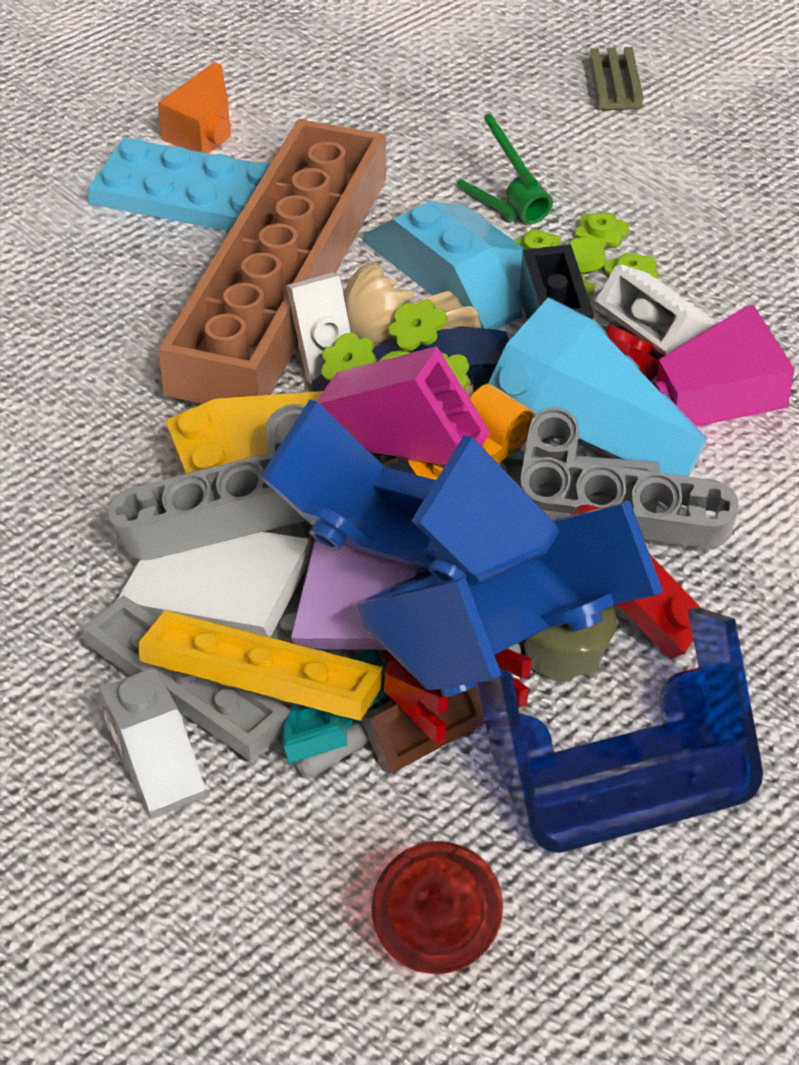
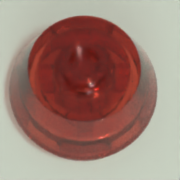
(437, 907)

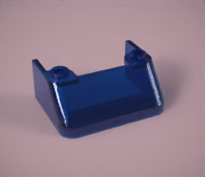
(644, 779)

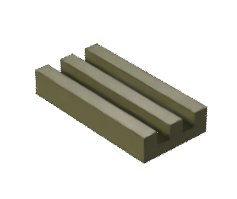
(614, 63)

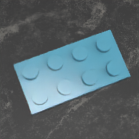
(176, 183)

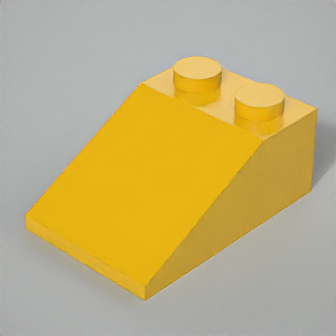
(227, 428)

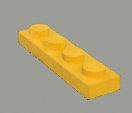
(261, 665)

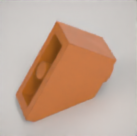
(197, 112)

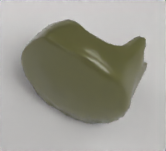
(567, 654)

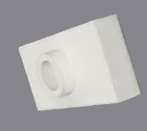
(318, 318)

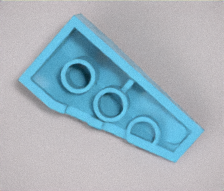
(573, 366)

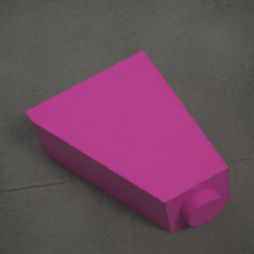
(728, 371)
(405, 407)

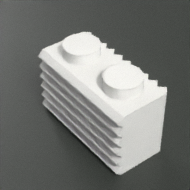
(651, 309)

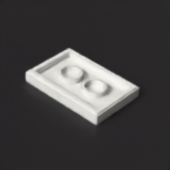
(228, 583)

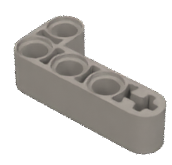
(579, 479)
(206, 503)

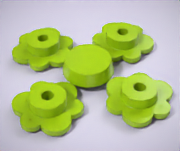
(593, 235)
(412, 328)

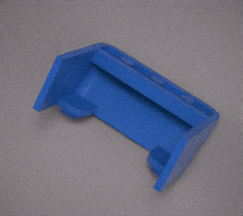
(456, 527)
(455, 628)

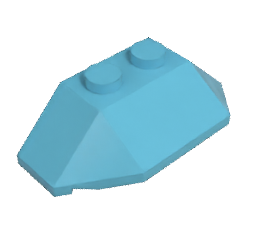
(455, 252)

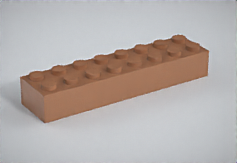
(294, 228)

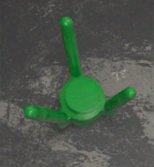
(524, 194)

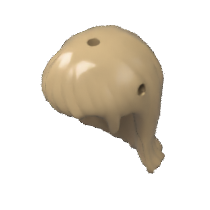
(373, 305)

